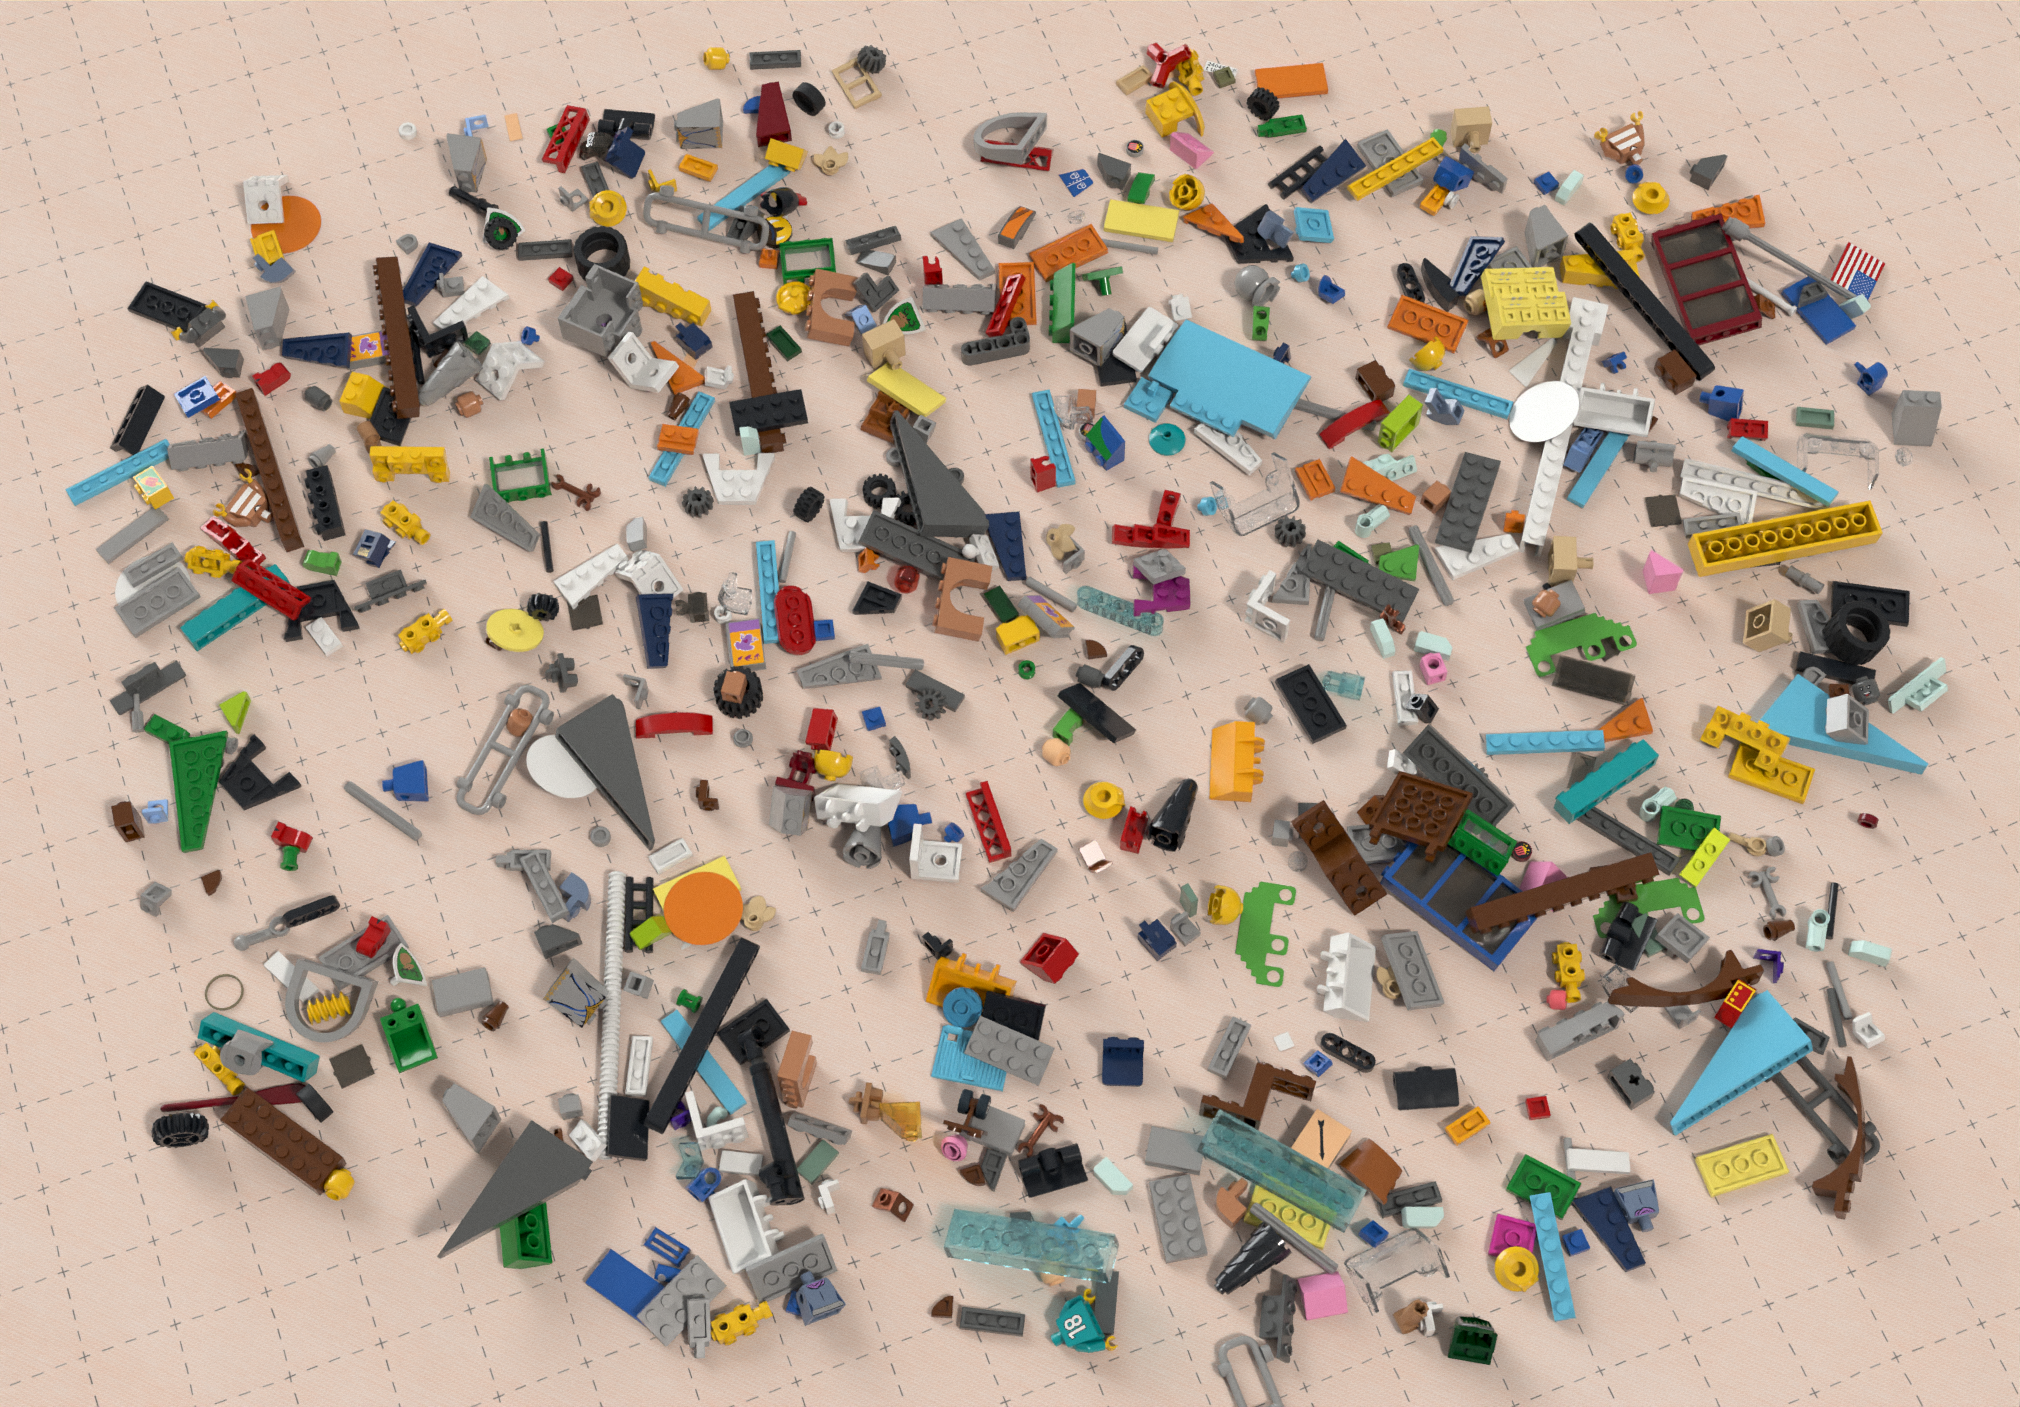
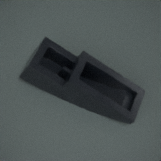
(1439, 285)

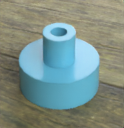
(1301, 273)
(1207, 506)

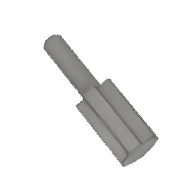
(137, 716)

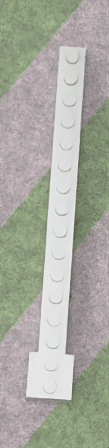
(1585, 330)

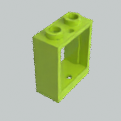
(1400, 423)

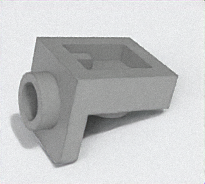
(450, 286)
(153, 898)
(1184, 928)

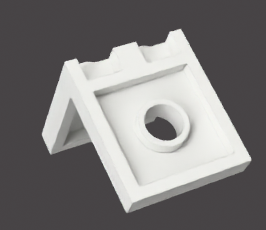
(267, 189)
(507, 360)
(643, 370)
(645, 570)
(1263, 617)
(925, 853)
(716, 1135)

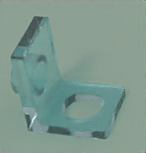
(691, 1164)

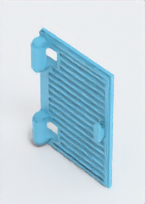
(958, 1067)

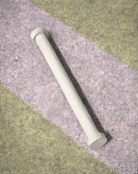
(1776, 300)

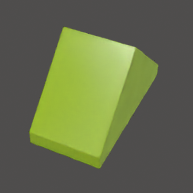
(236, 710)
(650, 932)

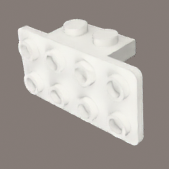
(1145, 339)

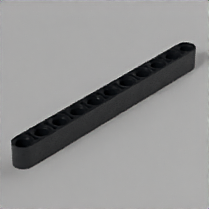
(1643, 300)
(701, 1036)

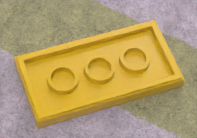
(1789, 779)

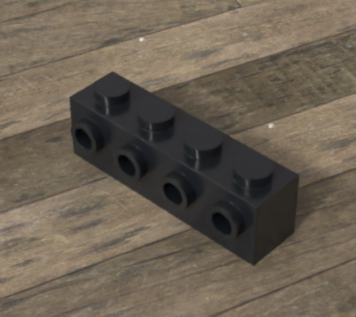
(325, 503)

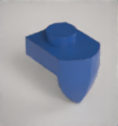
(1330, 291)

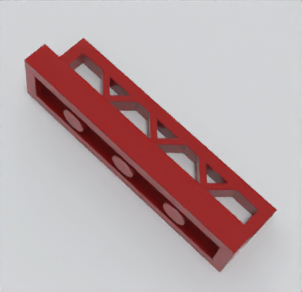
(573, 136)
(1039, 151)
(269, 589)
(995, 819)

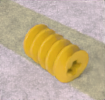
(328, 1007)

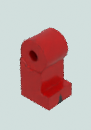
(271, 378)
(1168, 508)
(289, 836)
(373, 937)

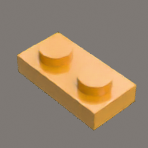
(698, 167)
(1434, 200)
(1467, 1126)

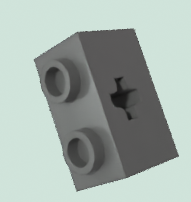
(1632, 1094)

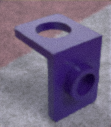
(1775, 956)
(682, 1119)

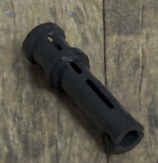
(479, 204)

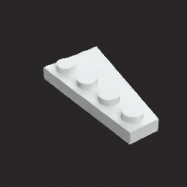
(472, 303)
(1483, 554)

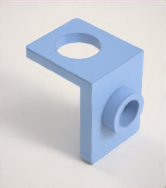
(471, 126)
(862, 318)
(156, 815)

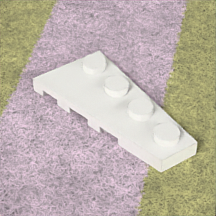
(1231, 447)
(1720, 497)
(583, 579)

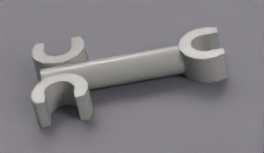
(1765, 878)

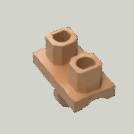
(871, 1094)

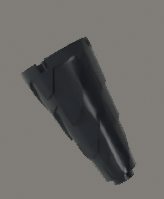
(1173, 818)
(1254, 1257)

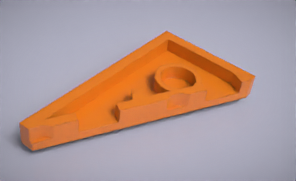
(1213, 221)
(684, 377)
(1629, 723)

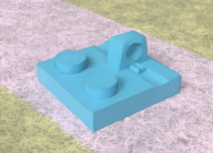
(1313, 225)
(1148, 399)

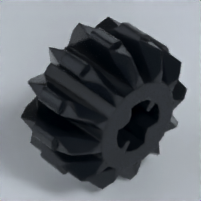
(543, 607)

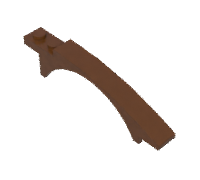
(1645, 996)
(1842, 1180)

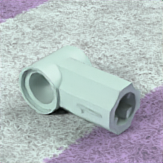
(1371, 520)
(1665, 797)
(1817, 932)

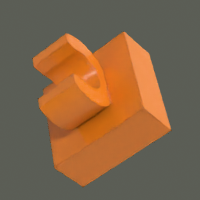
(769, 258)
(1514, 522)
(866, 560)

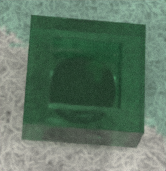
(477, 343)

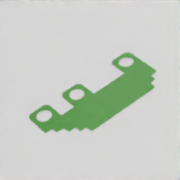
(1575, 633)
(1654, 897)
(1254, 930)

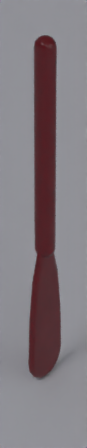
(275, 1096)

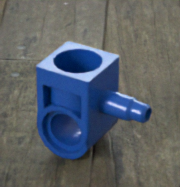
(1872, 377)
(699, 1188)

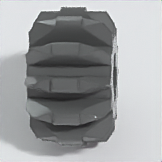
(871, 59)
(697, 502)
(1283, 529)
(926, 708)

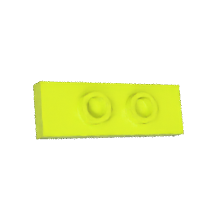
(1704, 857)

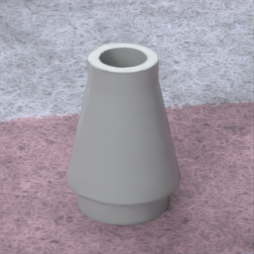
(321, 456)

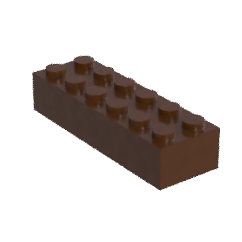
(282, 1140)

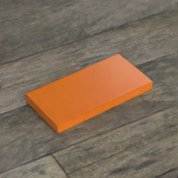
(1293, 80)
(1076, 248)
(1026, 302)
(1426, 322)

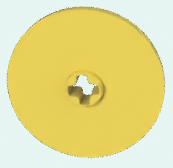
(514, 630)

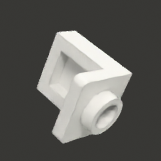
(1180, 307)
(718, 378)
(1399, 762)
(1866, 1031)
(825, 1200)
(1427, 1323)

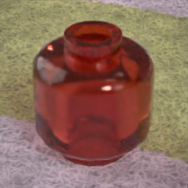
(906, 579)

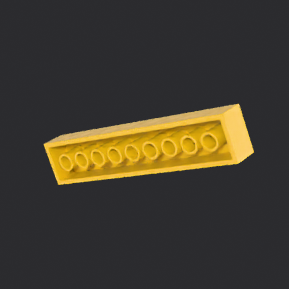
(1784, 538)

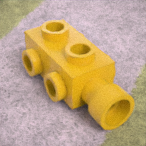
(1191, 74)
(1623, 226)
(395, 516)
(211, 562)
(423, 631)
(1565, 964)
(211, 1059)
(735, 1325)

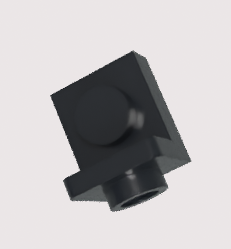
(1423, 706)
(935, 946)

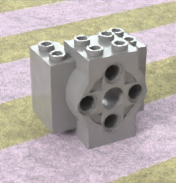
(606, 300)

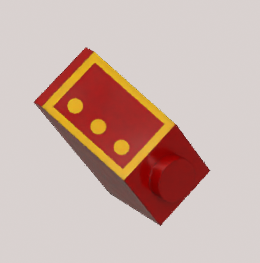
(1735, 1003)

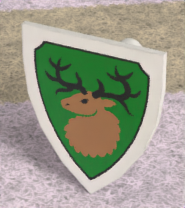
(501, 232)
(906, 316)
(406, 968)

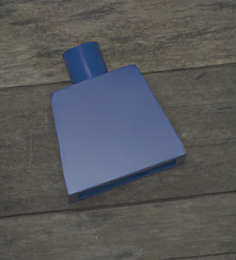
(1452, 175)
(1724, 402)
(409, 782)
(903, 821)

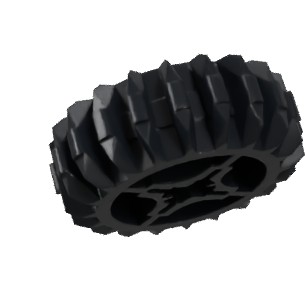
(180, 1130)

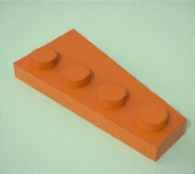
(1745, 210)
(1373, 487)

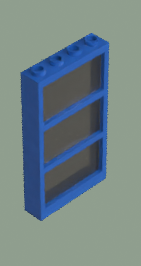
(1449, 888)

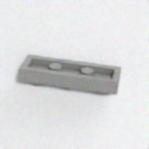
(1710, 523)
(153, 565)
(1229, 1047)
(819, 1128)

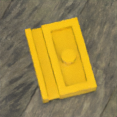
(267, 246)

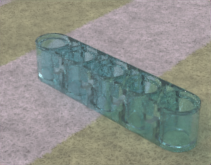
(1110, 611)

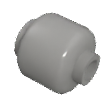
(1258, 710)

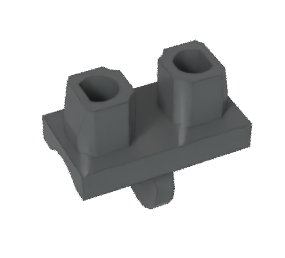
(559, 674)

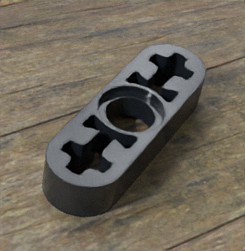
(1411, 278)
(1131, 658)
(311, 911)
(1346, 1044)

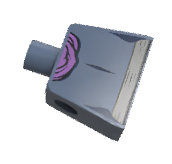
(1638, 1203)
(817, 1299)

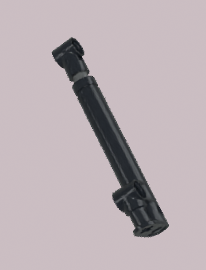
(781, 1174)

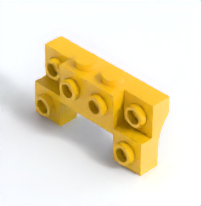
(409, 460)
(1749, 732)

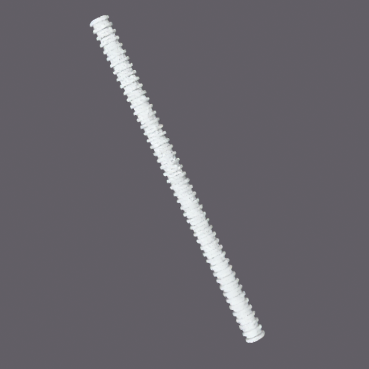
(612, 1007)

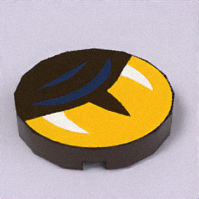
(779, 231)

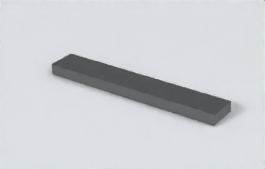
(1629, 839)

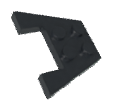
(1255, 246)
(325, 602)
(248, 784)

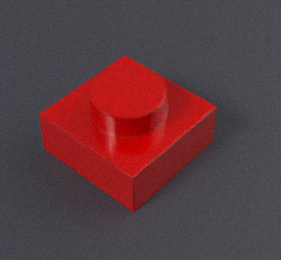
(561, 279)
(1537, 1108)

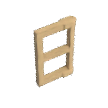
(856, 104)

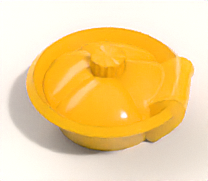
(1650, 198)
(607, 208)
(793, 297)
(1104, 800)
(1516, 1269)

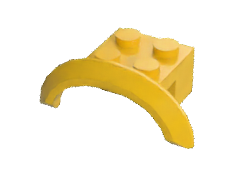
(1172, 107)

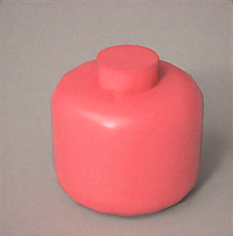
(1557, 999)

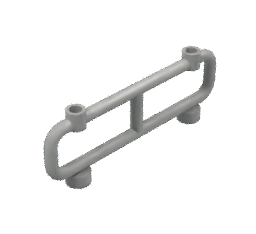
(750, 214)
(496, 798)
(1262, 1355)

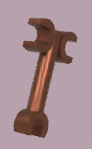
(585, 497)
(1389, 616)
(1046, 1119)

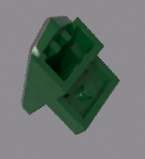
(1472, 1340)

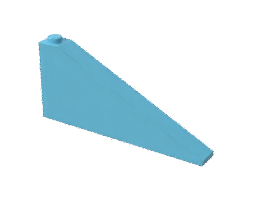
(1803, 717)
(1753, 1051)

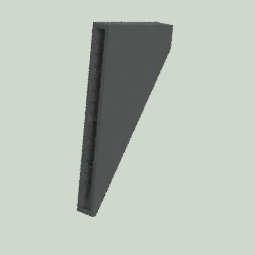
(937, 497)
(605, 752)
(530, 1175)

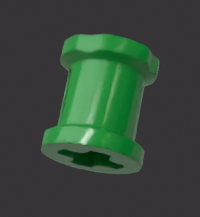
(290, 858)
(695, 1002)

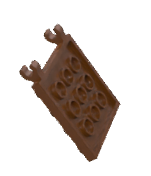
(1420, 813)

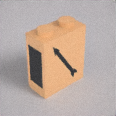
(1322, 1139)

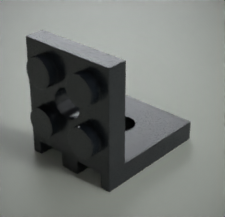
(438, 341)

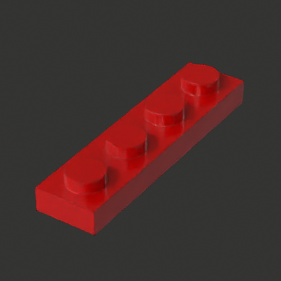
(1005, 305)

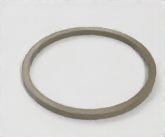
(224, 975)

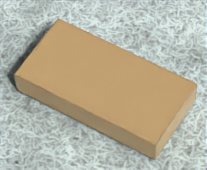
(1134, 80)

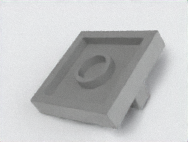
(1159, 566)
(1681, 938)

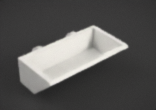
(1615, 411)
(857, 805)
(1348, 977)
(744, 1224)

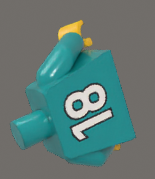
(1080, 1327)

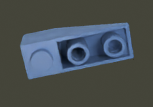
(1582, 448)

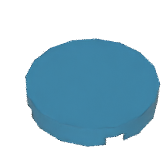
(962, 1007)

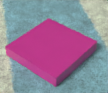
(1511, 1233)

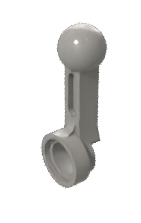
(243, 942)

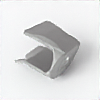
(249, 1047)

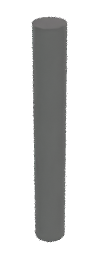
(1836, 1017)

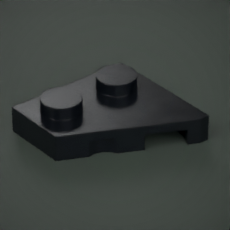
(876, 600)

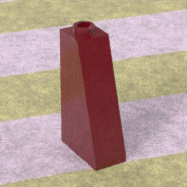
(772, 116)

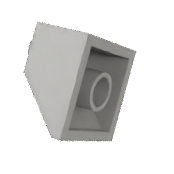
(1847, 720)

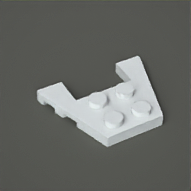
(738, 486)
(851, 527)

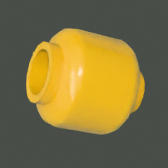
(716, 58)
(339, 1184)

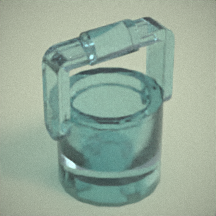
(1349, 687)

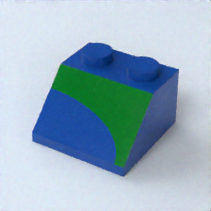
(1105, 444)

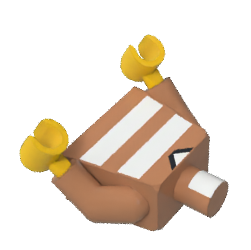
(1625, 143)
(247, 506)

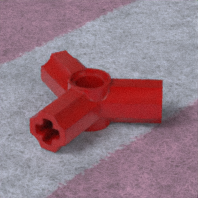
(1166, 61)

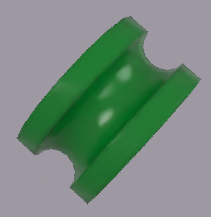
(1029, 675)

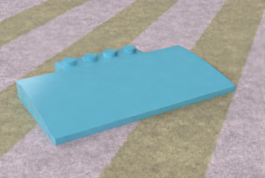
(1227, 382)

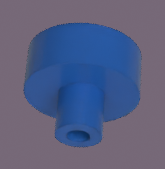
(1634, 177)
(529, 336)
(953, 833)

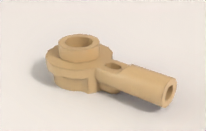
(1755, 846)

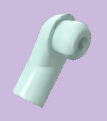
(715, 1115)

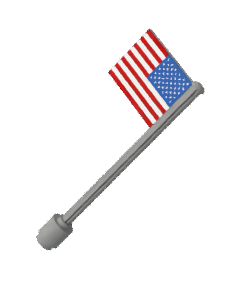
(1853, 275)

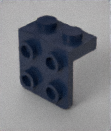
(625, 154)
(1122, 1062)

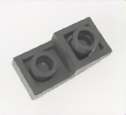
(901, 757)

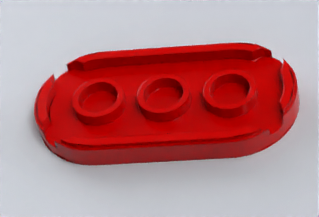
(794, 620)

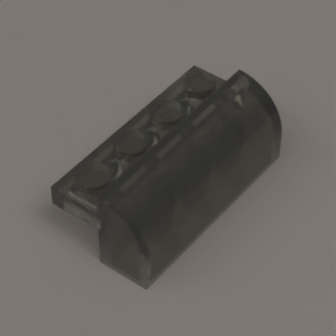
(1593, 680)

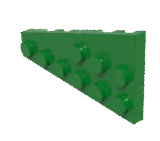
(195, 776)

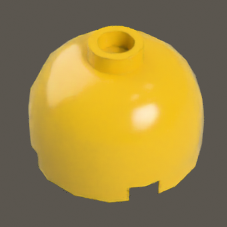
(1187, 192)
(1429, 356)
(832, 764)
(1224, 905)

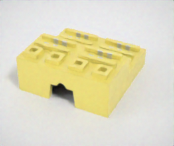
(1524, 302)

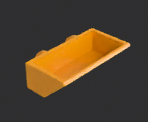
(1233, 762)
(956, 974)

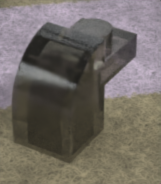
(596, 144)

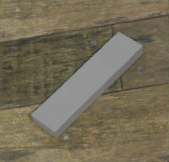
(132, 534)
(544, 886)

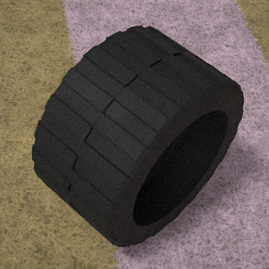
(601, 239)
(1868, 621)

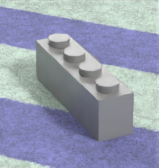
(959, 298)
(208, 452)
(1579, 1029)

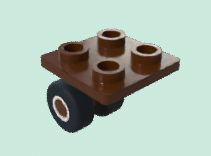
(969, 1105)

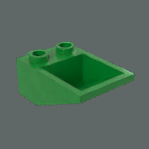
(408, 1035)

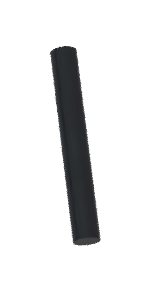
(546, 546)
(1832, 909)

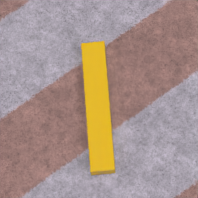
(1395, 169)

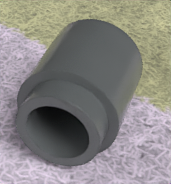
(318, 398)
(1090, 676)

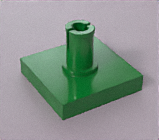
(1103, 278)

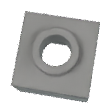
(924, 427)
(1282, 833)
(638, 985)
(570, 1106)

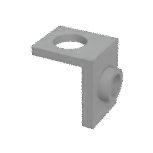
(566, 198)
(1075, 560)
(642, 692)
(1682, 1015)

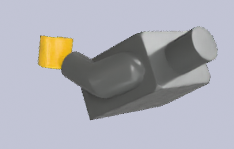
(203, 326)

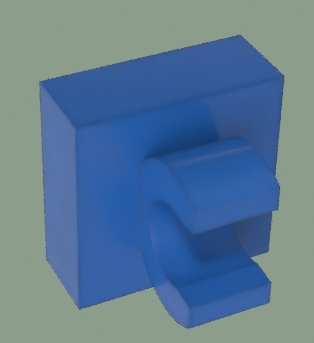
(1614, 360)

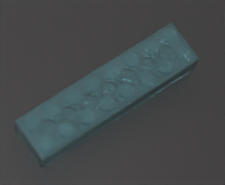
(1281, 1170)
(1031, 1245)

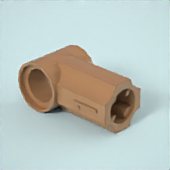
(368, 435)
(1410, 1316)

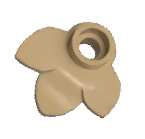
(831, 159)
(1062, 540)
(757, 911)
(1387, 979)

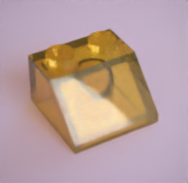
(903, 1119)

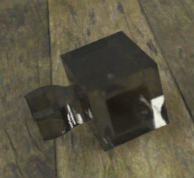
(696, 607)

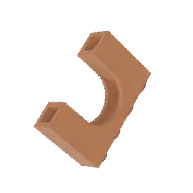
(821, 325)
(950, 620)
(796, 1069)

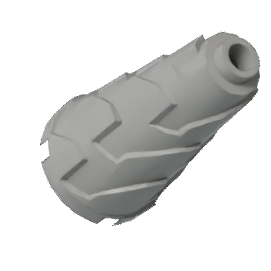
(451, 373)

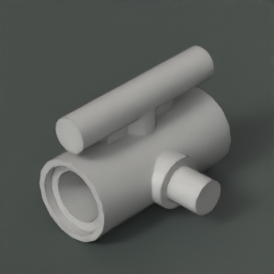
(1654, 454)

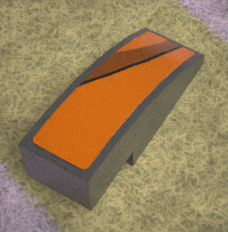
(1016, 227)

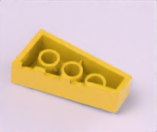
(1583, 270)
(672, 298)

